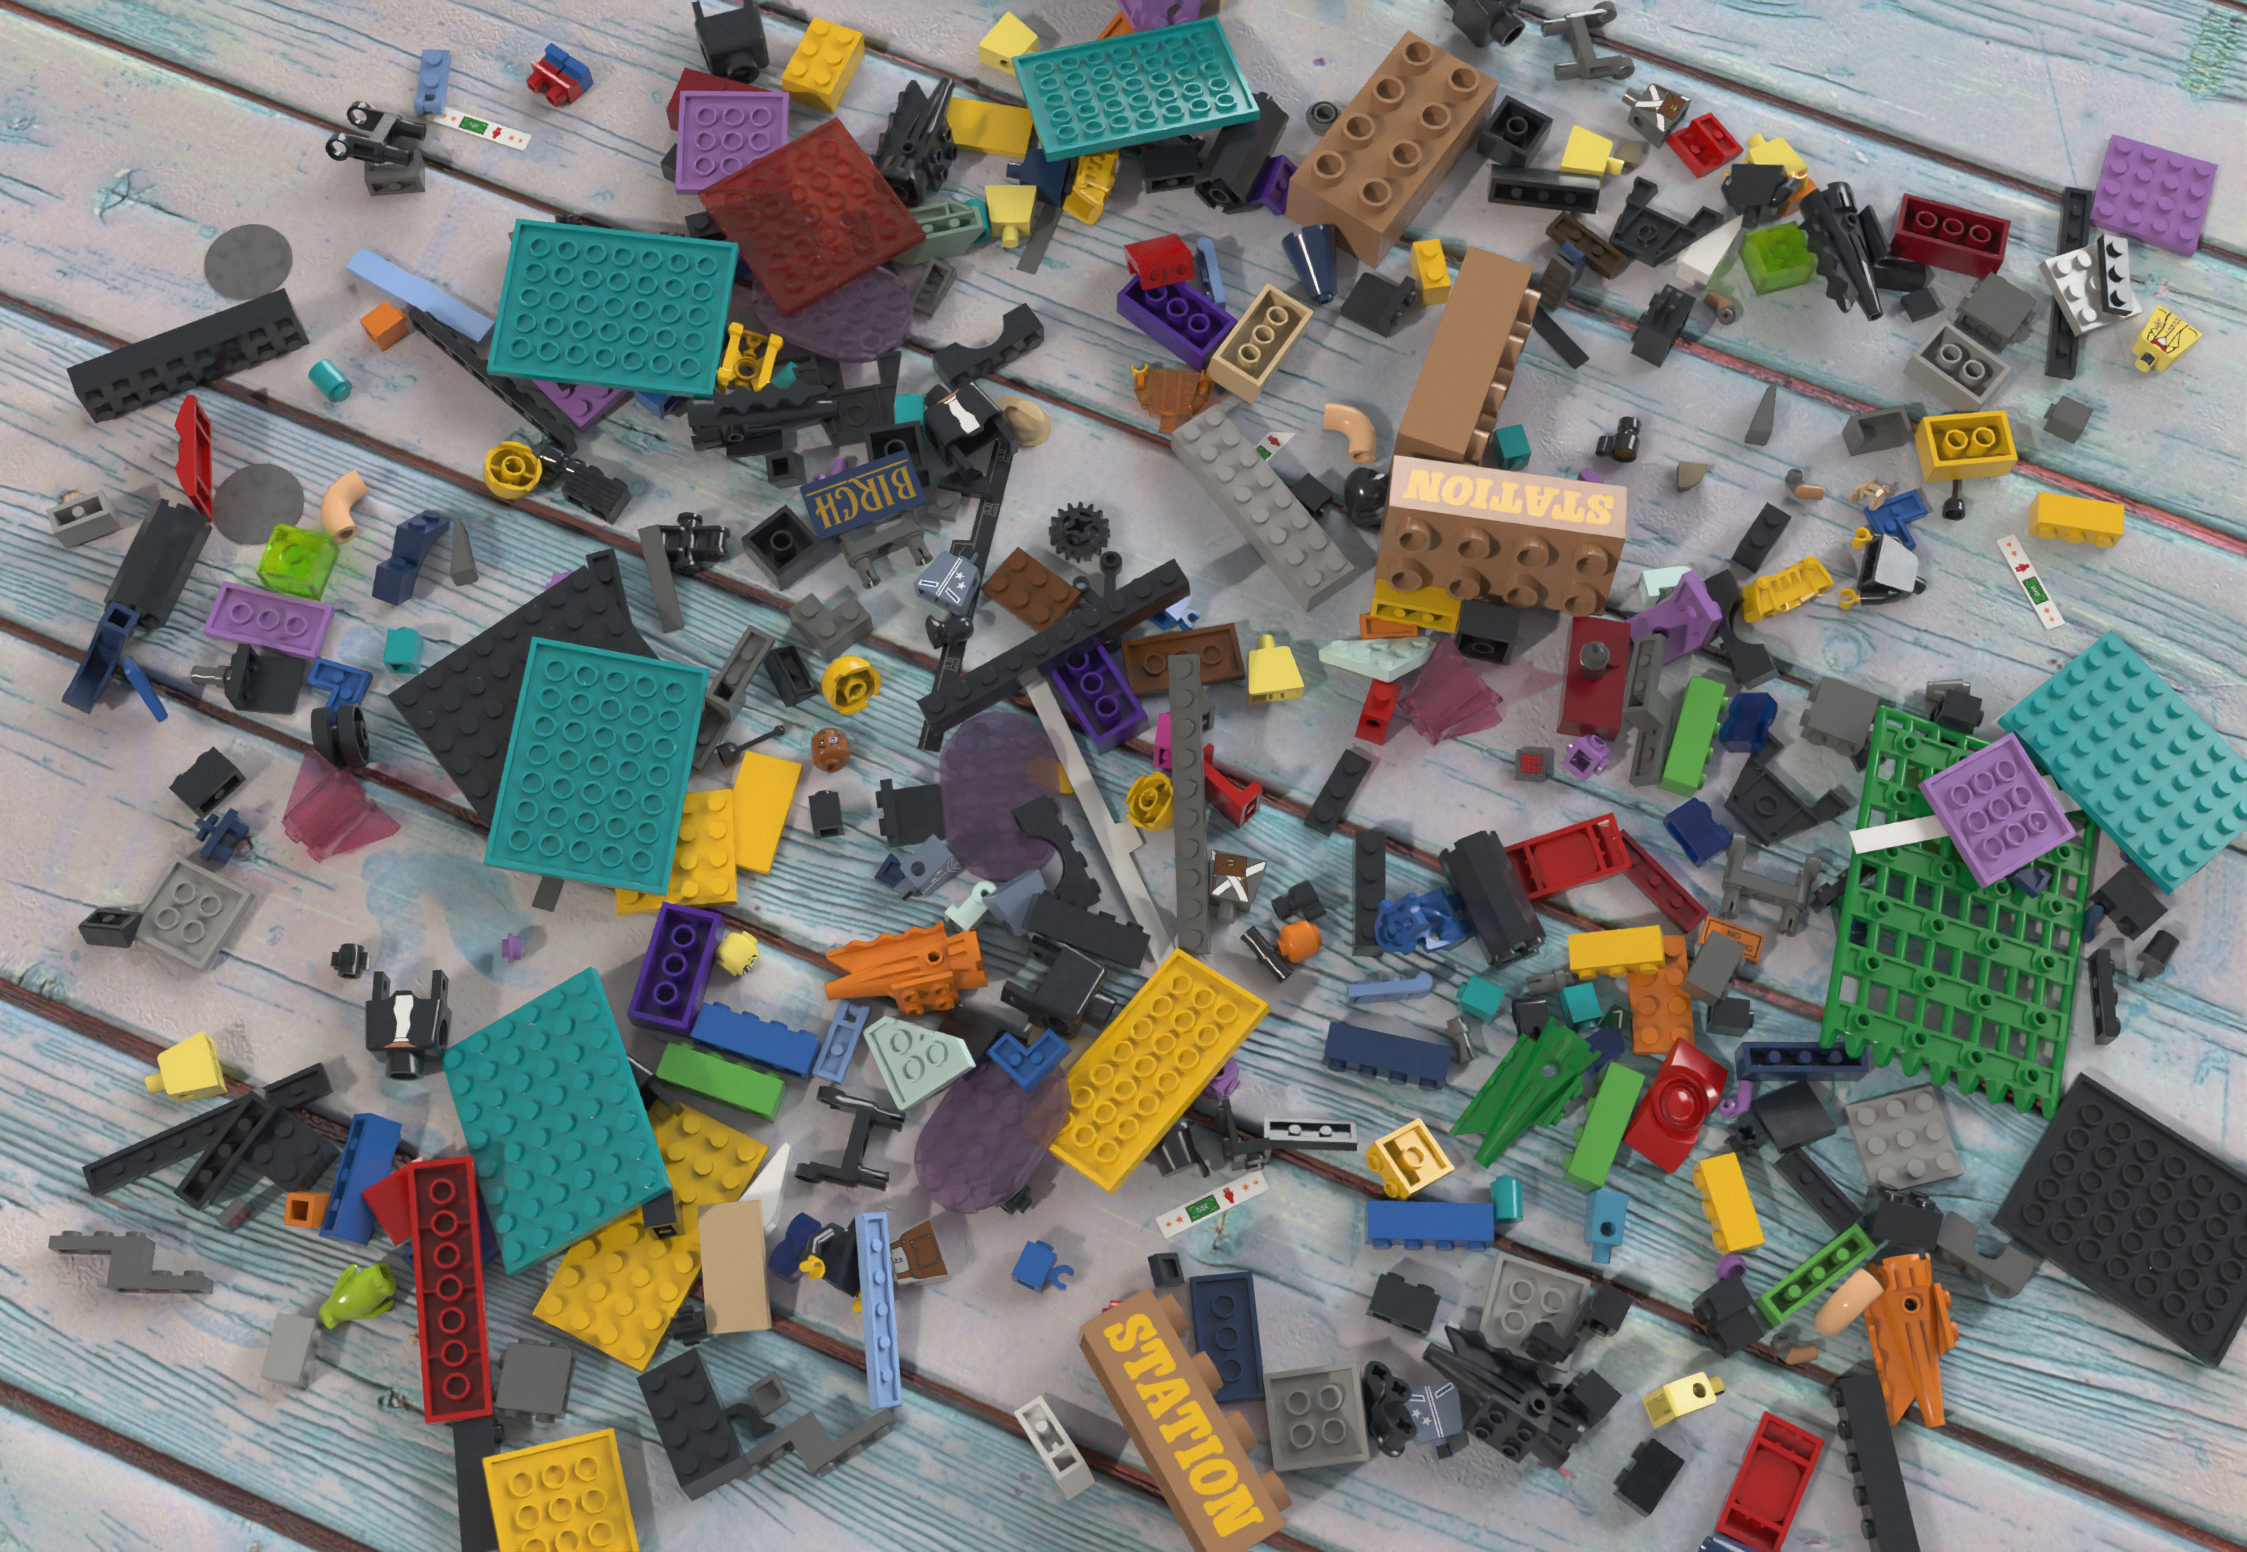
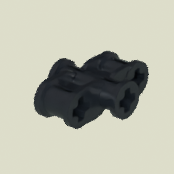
(694, 543)
(1386, 1416)

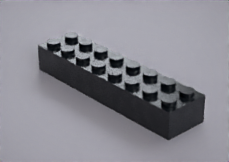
(188, 356)

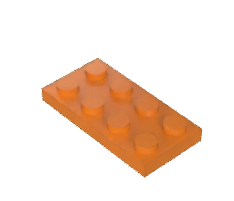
(1658, 1003)

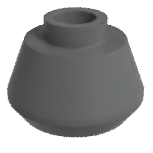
(1322, 116)

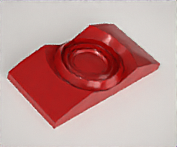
(195, 455)
(1569, 858)
(1676, 1106)
(1769, 1484)

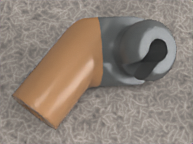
(1723, 306)
(1800, 488)
(1791, 1354)

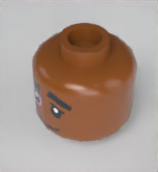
(830, 750)

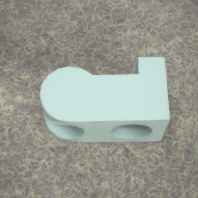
(1659, 583)
(973, 910)

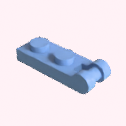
(433, 82)
(1210, 272)
(1389, 990)
(841, 1042)

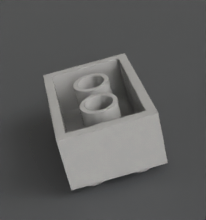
(1957, 369)

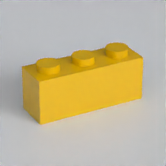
(2076, 520)
(1432, 607)
(1616, 952)
(1727, 1204)

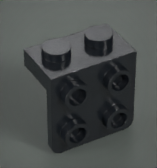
(1378, 303)
(263, 682)
(910, 813)
(1243, 1155)
(1546, 1345)

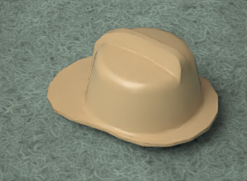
(1025, 420)

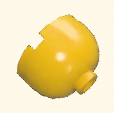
(511, 470)
(850, 683)
(1151, 803)

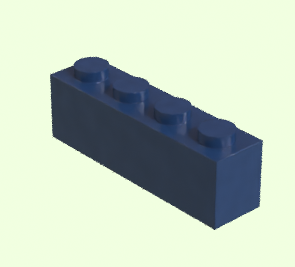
(1386, 1056)
(1797, 1062)

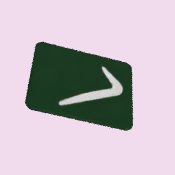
(1616, 1018)

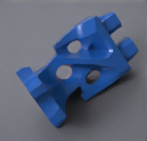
(1430, 917)

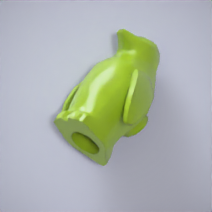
(359, 1295)

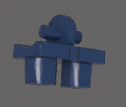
(214, 848)

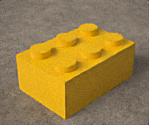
(823, 65)
(1965, 446)

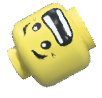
(737, 954)

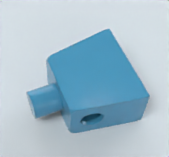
(1605, 1209)

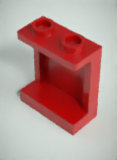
(1160, 261)
(1225, 797)

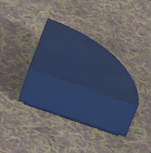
(890, 872)
(2031, 881)
(2092, 914)

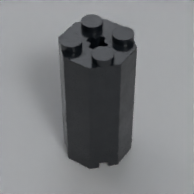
(1240, 158)
(159, 563)
(1492, 899)

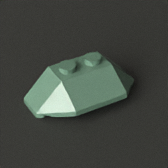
(948, 230)

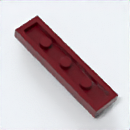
(1662, 888)

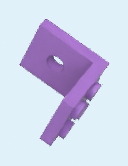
(1153, 13)
(1685, 619)

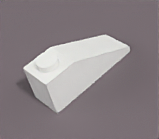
(1706, 254)
(770, 1189)
(1055, 1447)

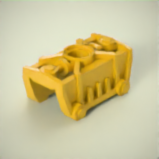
(1091, 185)
(733, 359)
(1784, 590)

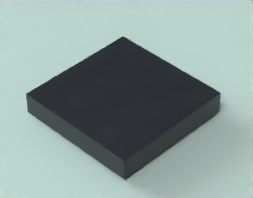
(975, 1031)
(1793, 1117)

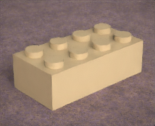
(1259, 343)

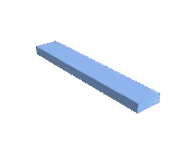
(417, 293)
(878, 1310)

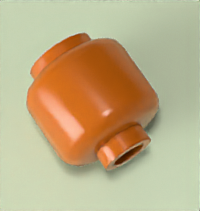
(1299, 941)

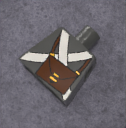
(1656, 112)
(1233, 883)

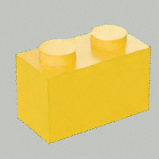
(1430, 272)

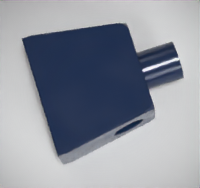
(1047, 176)

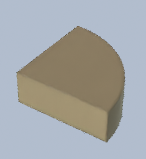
(1630, 153)
(1689, 475)

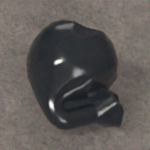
(1365, 496)

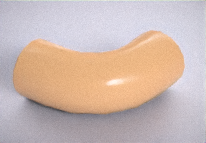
(1357, 429)
(337, 506)
(1847, 1303)

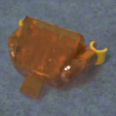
(1171, 394)

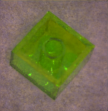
(1776, 258)
(298, 561)

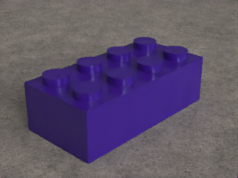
(1177, 319)
(1100, 699)
(676, 970)

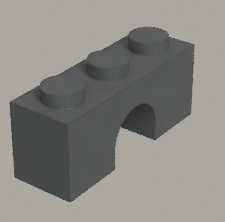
(2003, 1274)

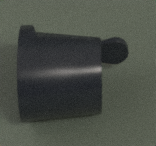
(1178, 1152)

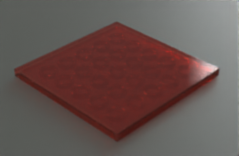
(811, 217)

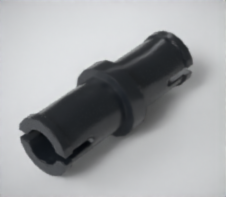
(1267, 954)

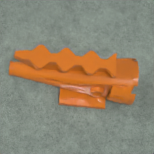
(915, 968)
(1908, 1342)

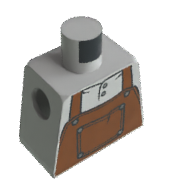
(917, 1257)

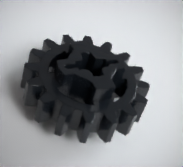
(1076, 543)

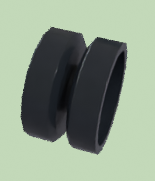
(341, 735)

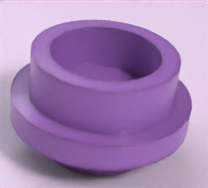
(511, 947)
(1729, 1266)

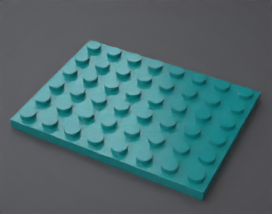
(1134, 89)
(613, 309)
(2135, 760)
(597, 767)
(554, 1122)

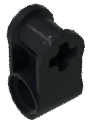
(1529, 1016)

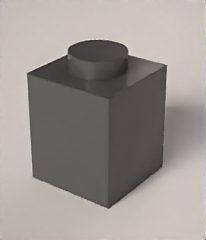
(2067, 419)

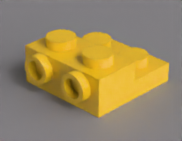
(1408, 1160)

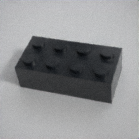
(693, 1424)

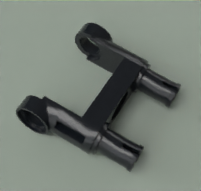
(379, 146)
(866, 1117)

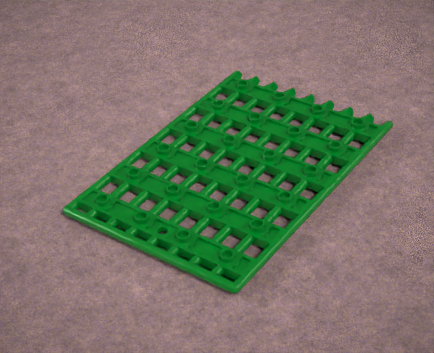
(1913, 1040)

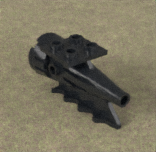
(917, 143)
(1845, 246)
(755, 420)
(1512, 1400)

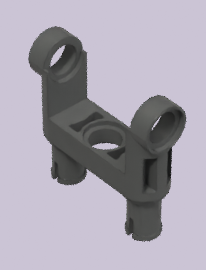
(1586, 64)
(863, 552)
(1740, 883)

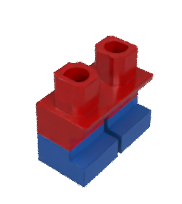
(561, 74)

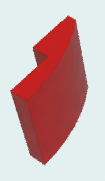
(1704, 145)
(391, 1204)

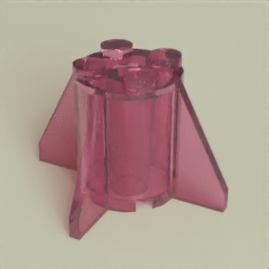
(1450, 697)
(331, 810)

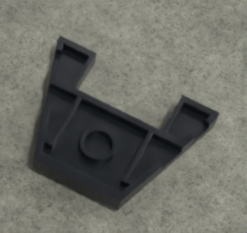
(1653, 236)
(859, 406)
(1771, 807)

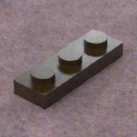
(1600, 254)

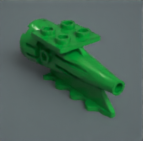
(1521, 1094)

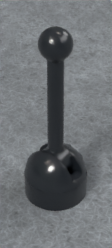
(1954, 507)
(730, 753)

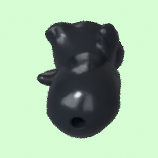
(951, 631)

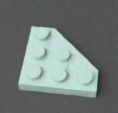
(1379, 657)
(916, 1059)

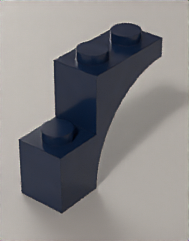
(412, 543)
(101, 658)

